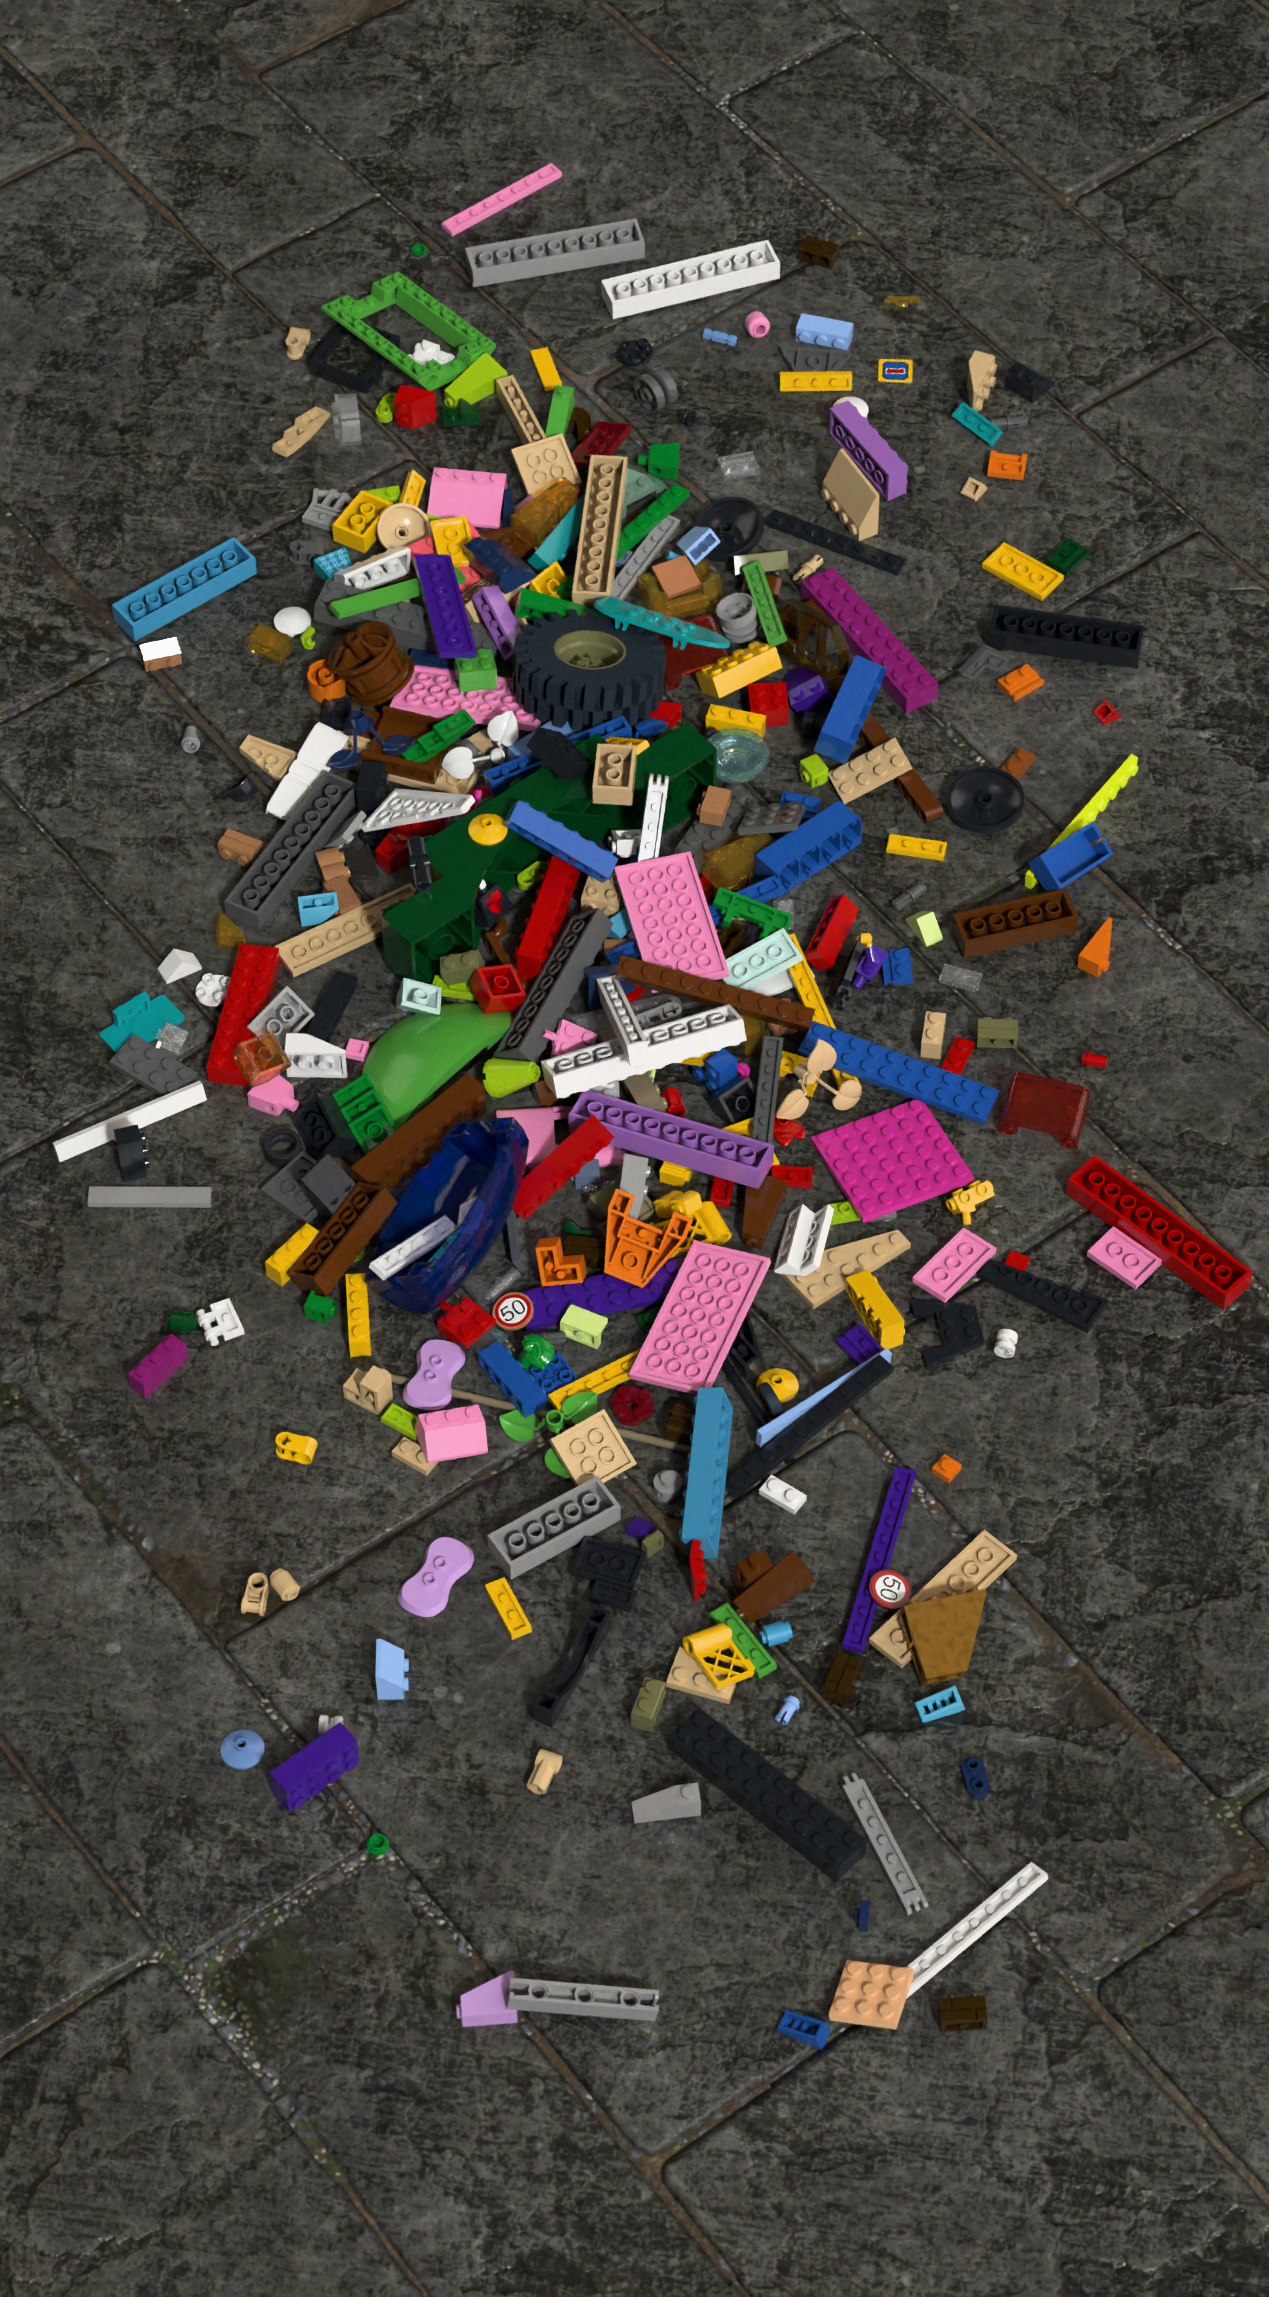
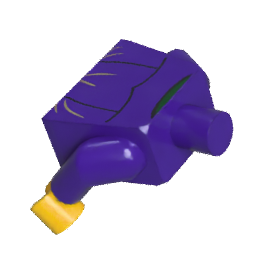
(869, 963)

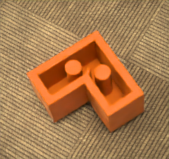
(555, 1267)

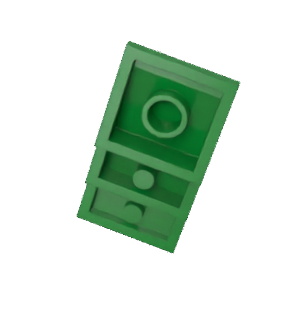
(365, 1113)

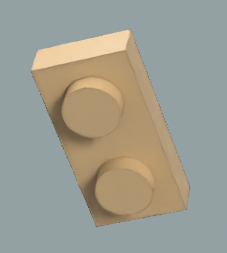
(412, 1455)

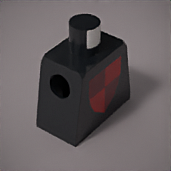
(490, 904)

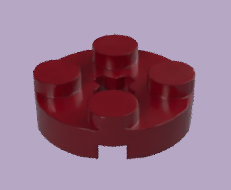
(634, 1395)

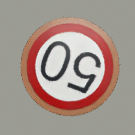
(513, 1311)

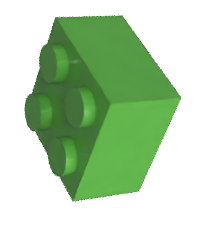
(477, 672)

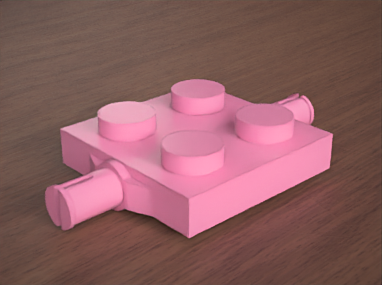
(569, 1038)

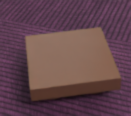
(676, 576)

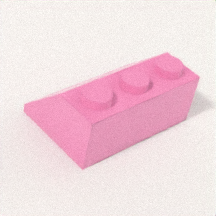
(452, 1433)

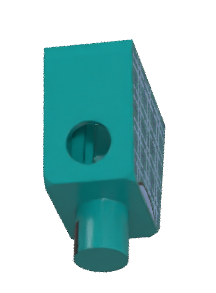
(328, 564)

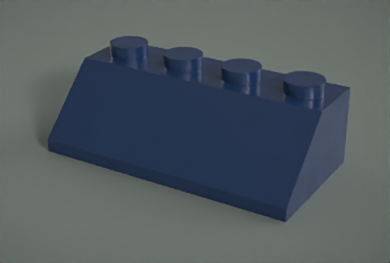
(498, 564)

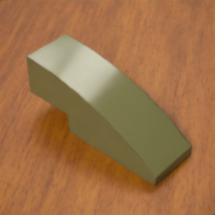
(770, 561)

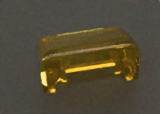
(690, 603)

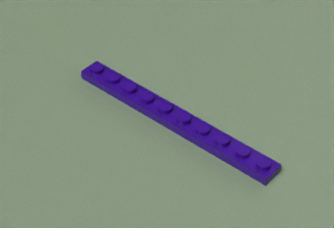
(879, 1557)

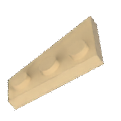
(268, 756)

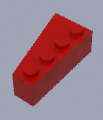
(394, 850)

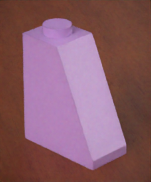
(487, 2004)

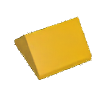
(549, 580)

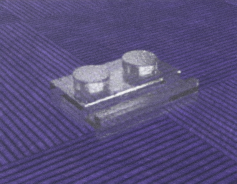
(738, 466)

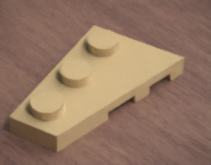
(689, 1677)

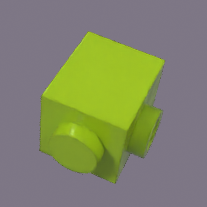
(813, 771)

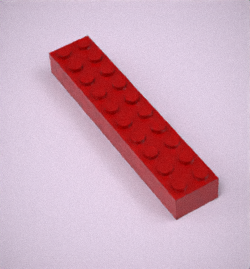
(1160, 1231)

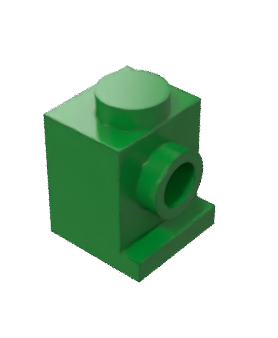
(319, 1308)

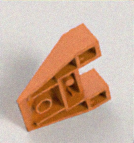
(637, 1249)

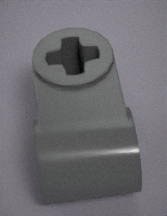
(307, 551)

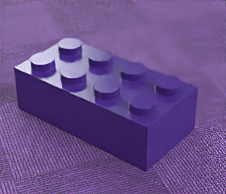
(314, 1767)

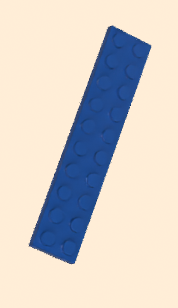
(904, 1074)

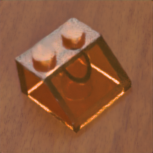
(261, 1059)

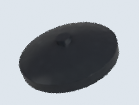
(735, 523)
(985, 800)

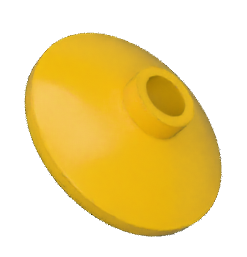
(487, 829)
(786, 1389)

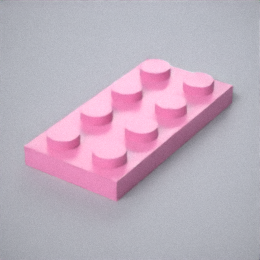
(954, 1265)

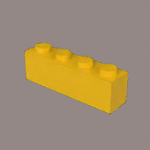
(358, 1315)

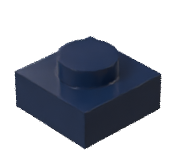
(862, 1915)

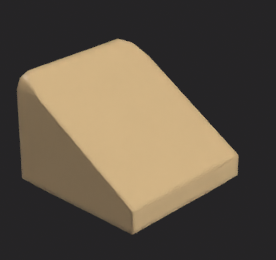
(973, 489)

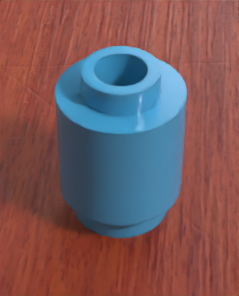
(775, 1633)

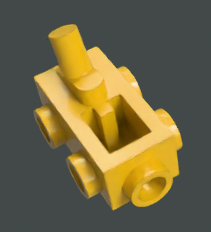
(965, 1201)

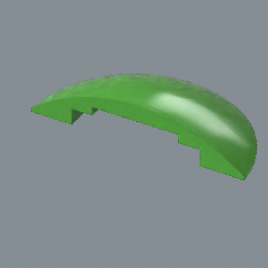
(427, 1051)

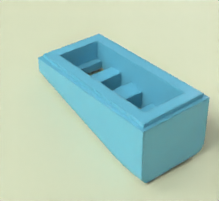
(942, 1711)

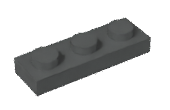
(517, 1241)

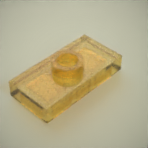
(902, 301)

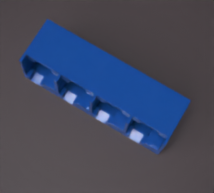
(850, 709)
(810, 847)

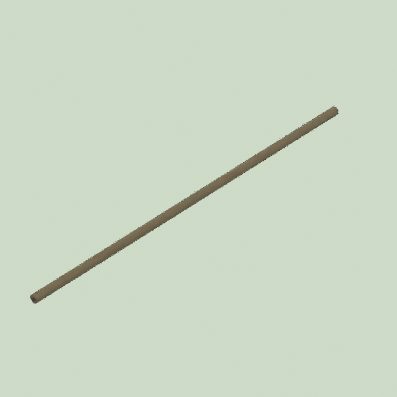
(542, 1414)

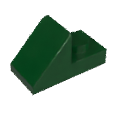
(463, 416)

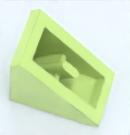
(925, 927)

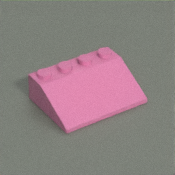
(468, 494)

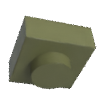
(652, 1543)

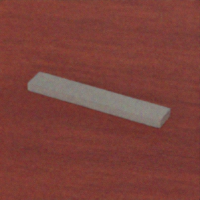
(150, 1197)

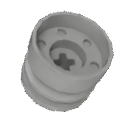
(738, 617)

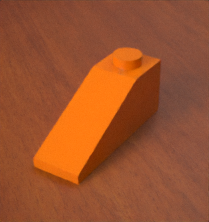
(1095, 955)

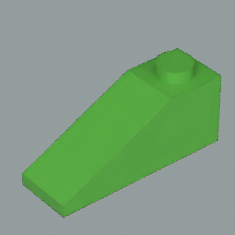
(560, 410)

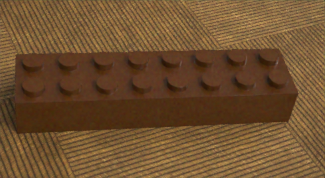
(421, 1135)

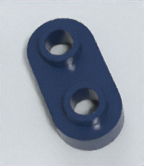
(975, 1776)

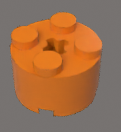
(324, 682)

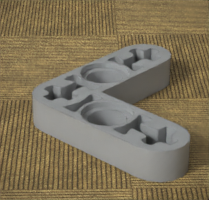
(645, 1023)

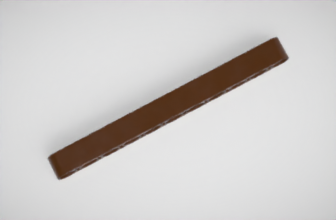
(909, 783)

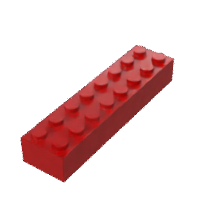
(545, 918)
(246, 996)

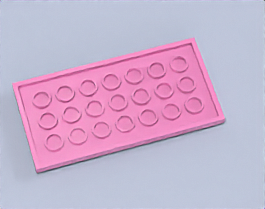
(437, 695)
(671, 916)
(700, 1318)

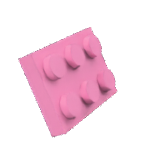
(1124, 1257)

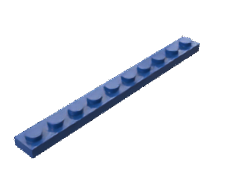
(761, 892)

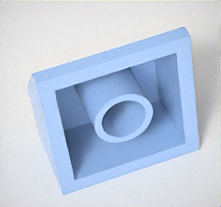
(390, 1671)

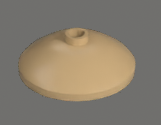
(402, 518)

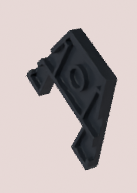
(957, 1327)

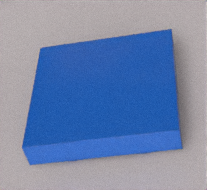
(555, 1375)

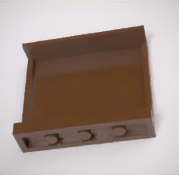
(409, 724)

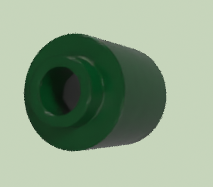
(182, 1321)

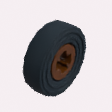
(770, 1400)

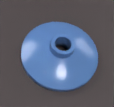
(242, 1757)

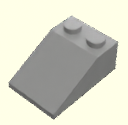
(281, 1015)

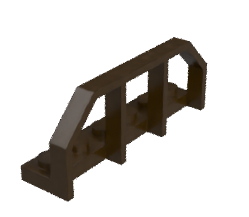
(805, 656)

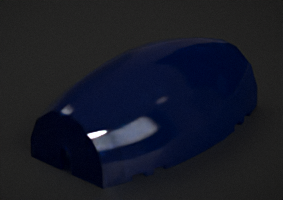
(467, 1166)

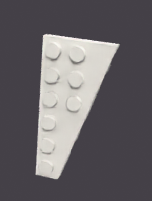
(416, 806)

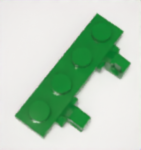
(736, 905)

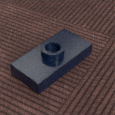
(509, 507)

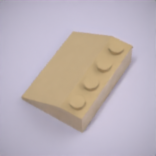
(852, 497)

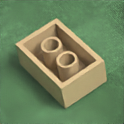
(614, 774)

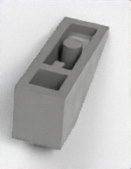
(669, 1803)

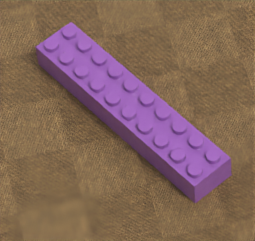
(676, 1139)

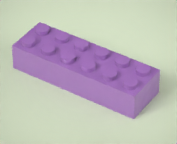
(868, 450)

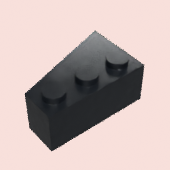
(131, 1152)
(746, 1351)

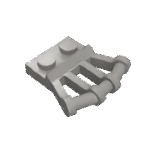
(320, 514)

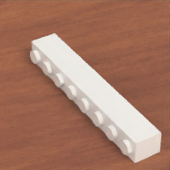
(623, 1021)

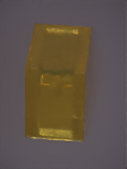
(228, 934)

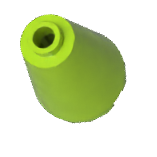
(508, 1076)

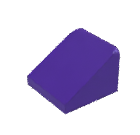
(640, 1528)

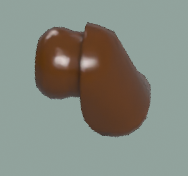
(501, 928)

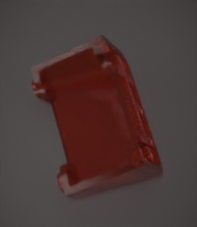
(692, 657)
(1045, 1107)

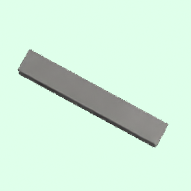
(564, 1999)

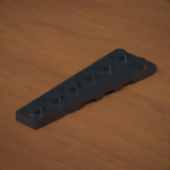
(1061, 1302)

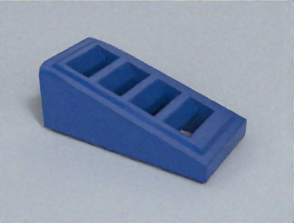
(817, 2035)

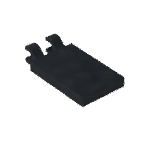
(847, 975)

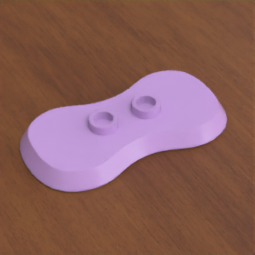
(435, 1369)
(429, 1588)

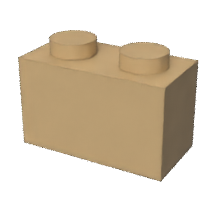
(933, 1035)

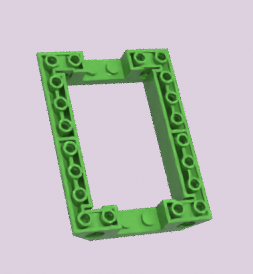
(428, 311)

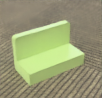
(583, 1326)

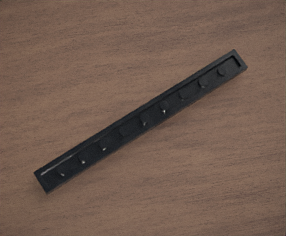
(807, 1426)

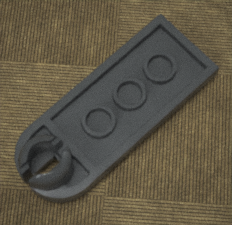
(706, 838)

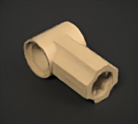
(546, 1766)

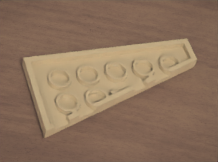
(846, 1261)

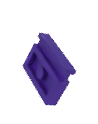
(859, 1345)

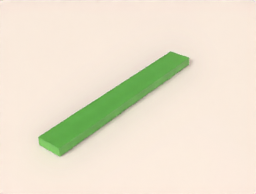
(381, 597)

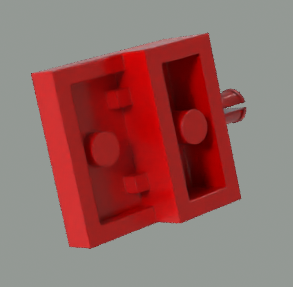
(464, 1322)

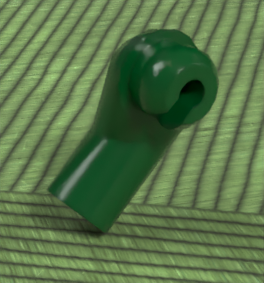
(572, 1229)

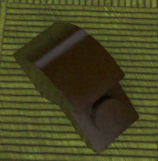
(579, 423)

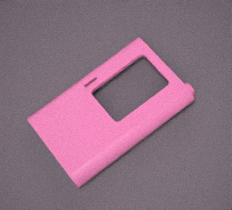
(539, 1128)

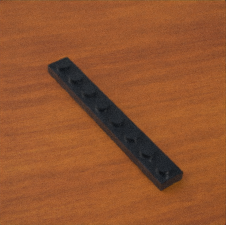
(836, 542)

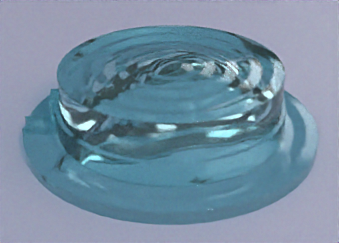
(739, 755)

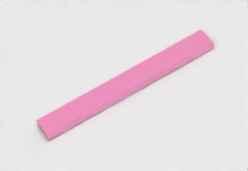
(501, 199)

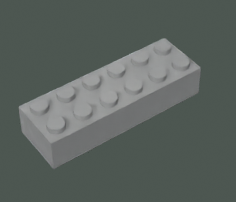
(554, 1527)

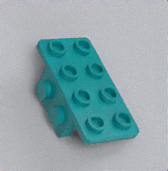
(140, 1018)

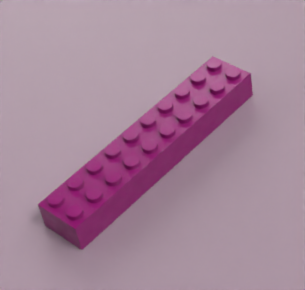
(870, 638)

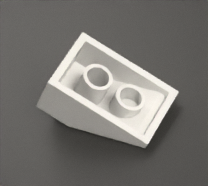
(314, 1057)

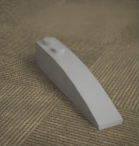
(632, 1178)

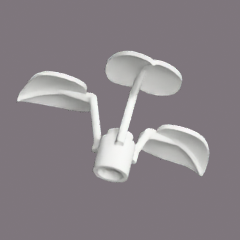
(501, 729)

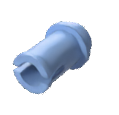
(788, 1708)

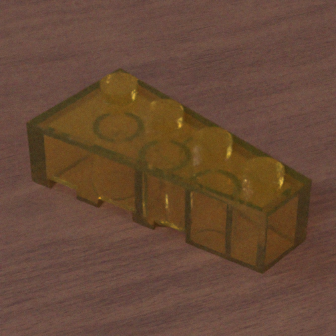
(543, 512)
(734, 861)

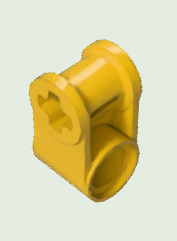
(297, 1449)

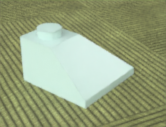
(419, 997)

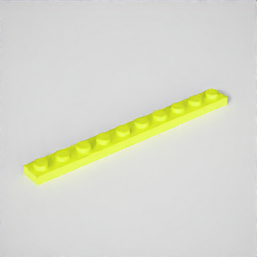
(1095, 805)

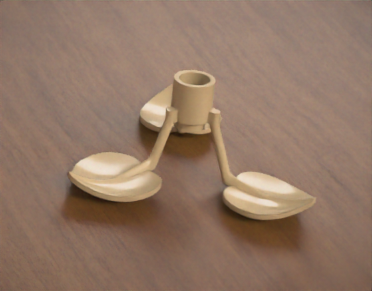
(820, 1059)

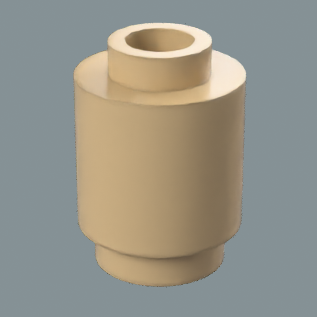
(284, 1584)

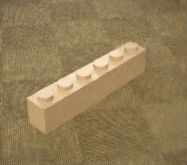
(519, 410)

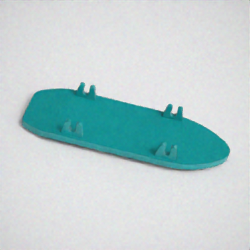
(659, 623)

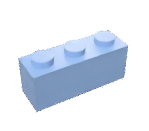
(824, 331)

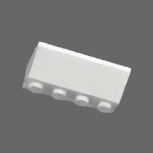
(377, 569)

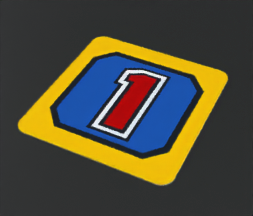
(895, 370)

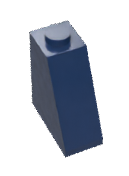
(592, 998)

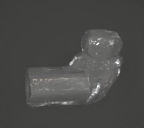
(590, 1189)

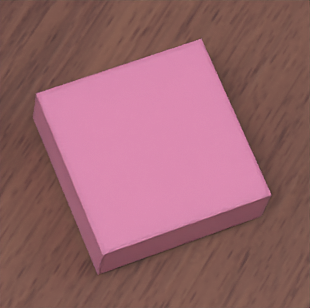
(357, 1049)

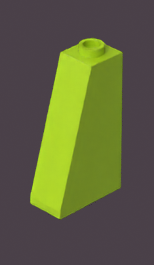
(475, 382)

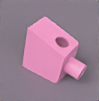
(273, 1096)

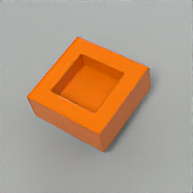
(946, 1468)

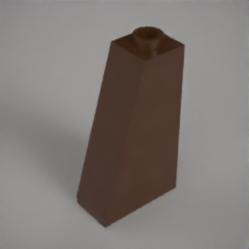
(761, 1210)
(774, 1588)

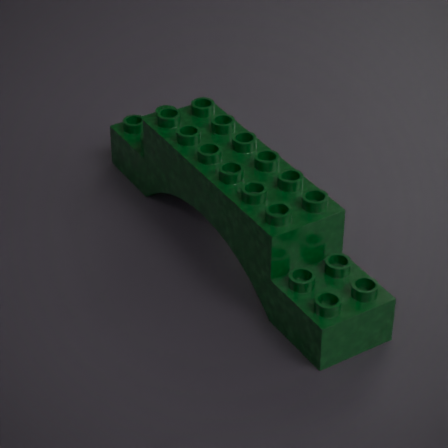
(443, 917)

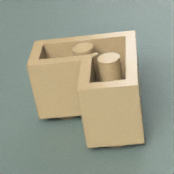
(369, 1389)

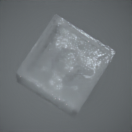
(346, 419)

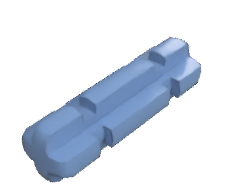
(719, 337)

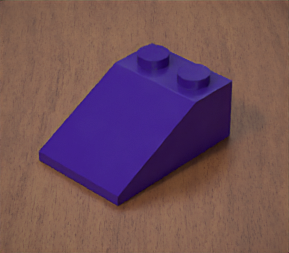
(807, 690)

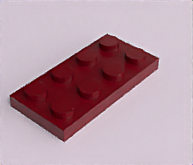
(601, 440)

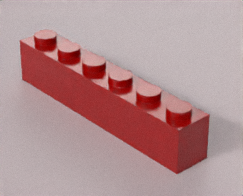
(561, 1166)

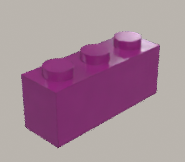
(158, 1366)

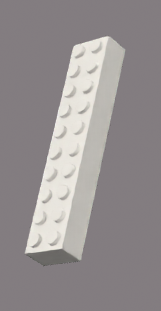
(690, 279)
(666, 1045)

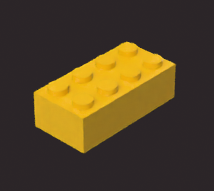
(738, 669)

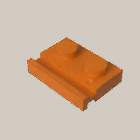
(1020, 682)

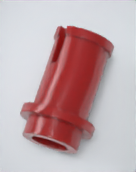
(1094, 1060)

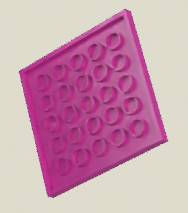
(892, 1160)

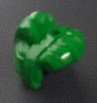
(536, 1352)

